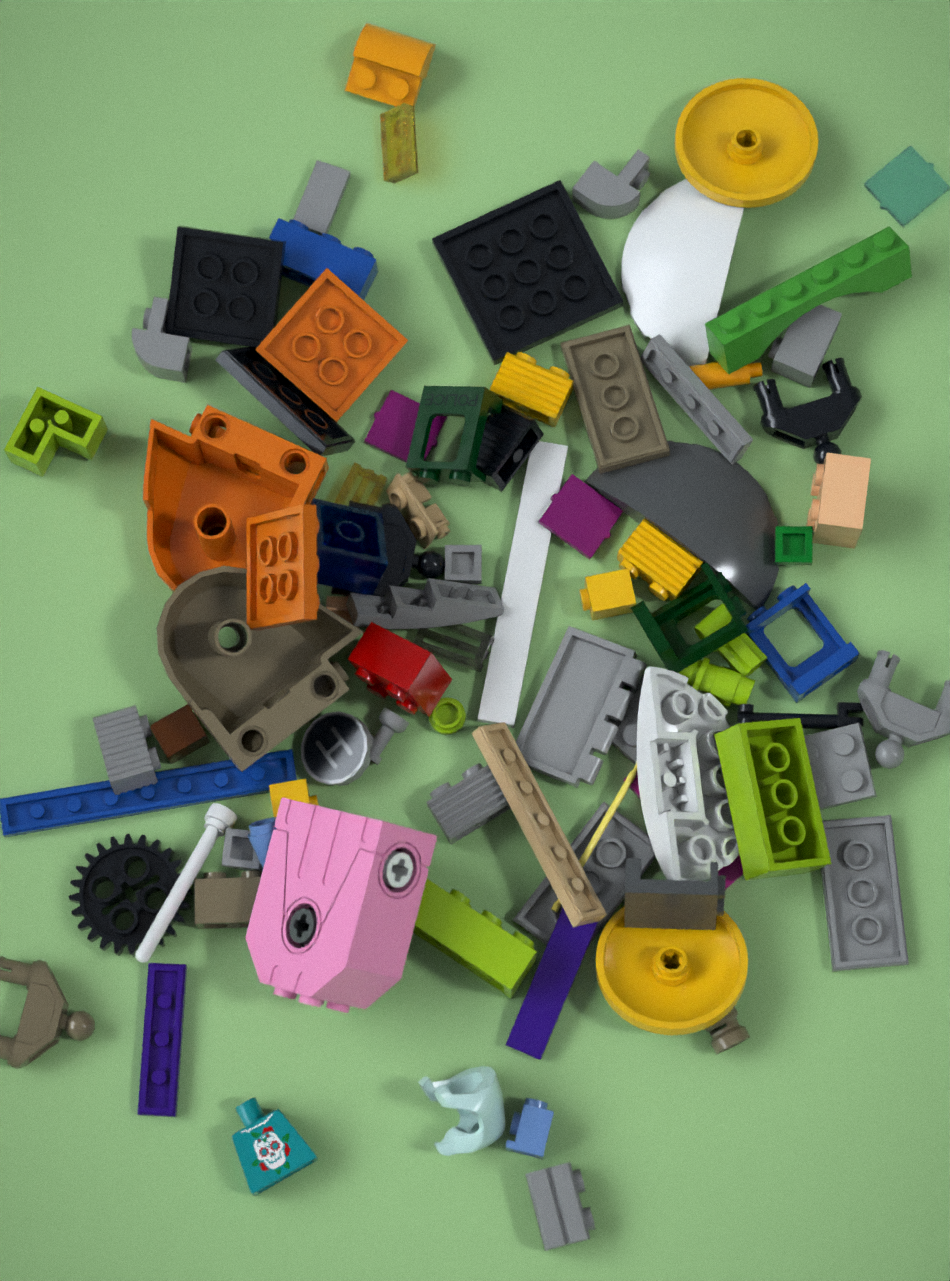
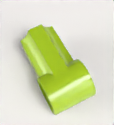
(739, 653)

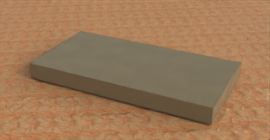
(615, 399)

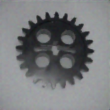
(113, 866)

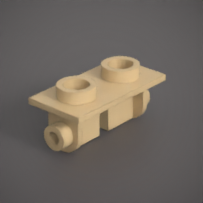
(409, 497)

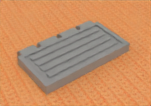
(575, 707)

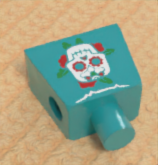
(269, 1147)

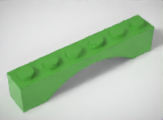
(751, 327)

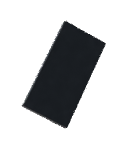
(286, 401)

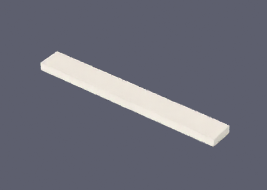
(522, 586)

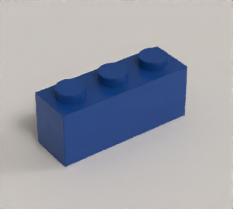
(311, 254)

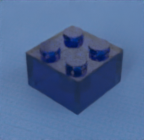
(350, 547)

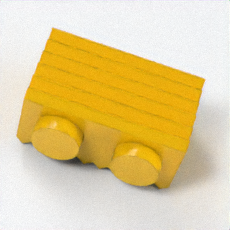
(532, 388)
(658, 561)

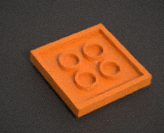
(331, 344)
(282, 567)

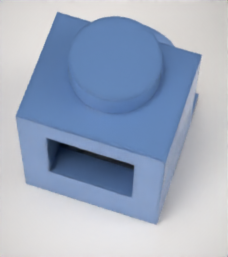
(530, 1129)

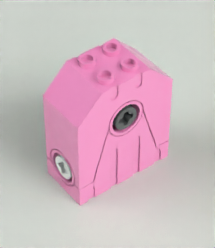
(336, 905)

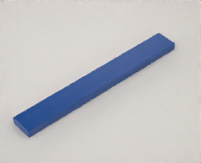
(173, 790)

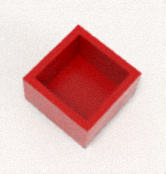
(399, 670)

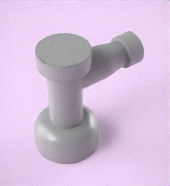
(391, 724)

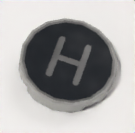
(336, 748)

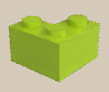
(52, 423)

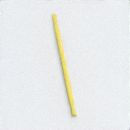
(605, 821)

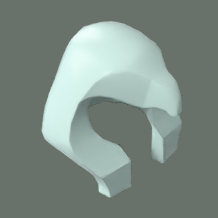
(479, 1104)

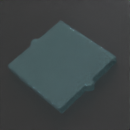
(906, 186)

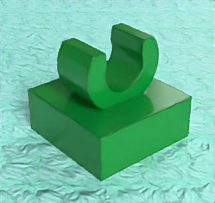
(793, 545)

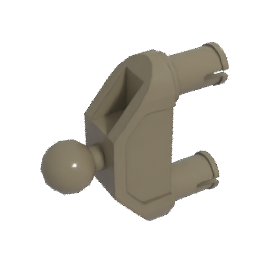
(42, 1014)

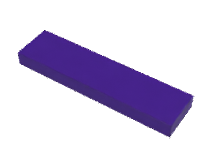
(550, 986)
(162, 1040)

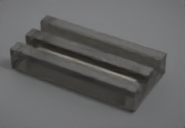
(481, 652)

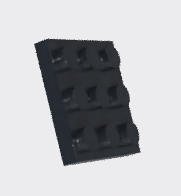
(224, 286)

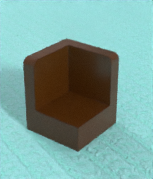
(179, 734)

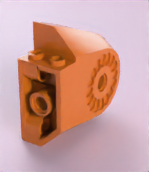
(209, 484)

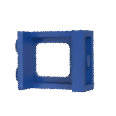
(819, 667)

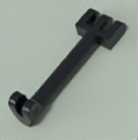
(812, 721)

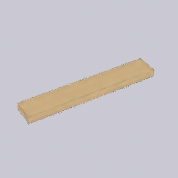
(539, 824)

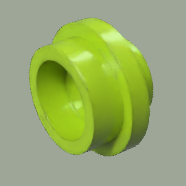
(448, 716)

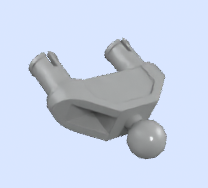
(898, 717)

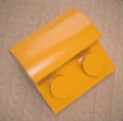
(389, 66)

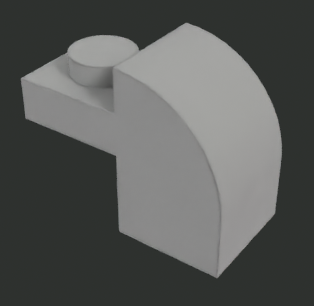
(609, 194)
(161, 353)

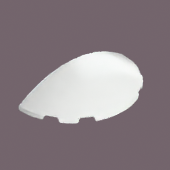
(679, 267)
(683, 777)

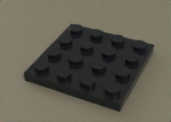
(527, 272)

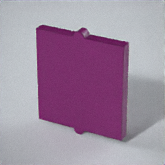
(395, 427)
(580, 516)

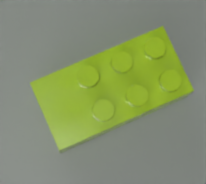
(772, 799)
(474, 938)

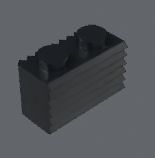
(506, 445)

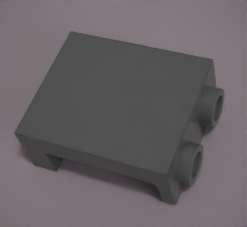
(672, 902)

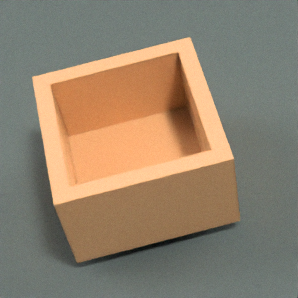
(840, 500)

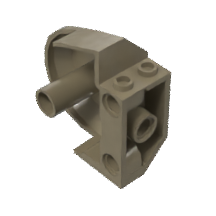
(262, 684)

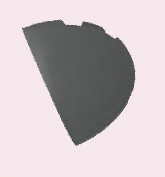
(707, 509)

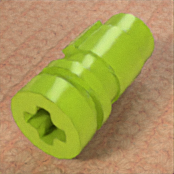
(720, 681)

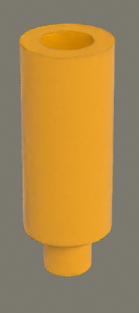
(716, 377)

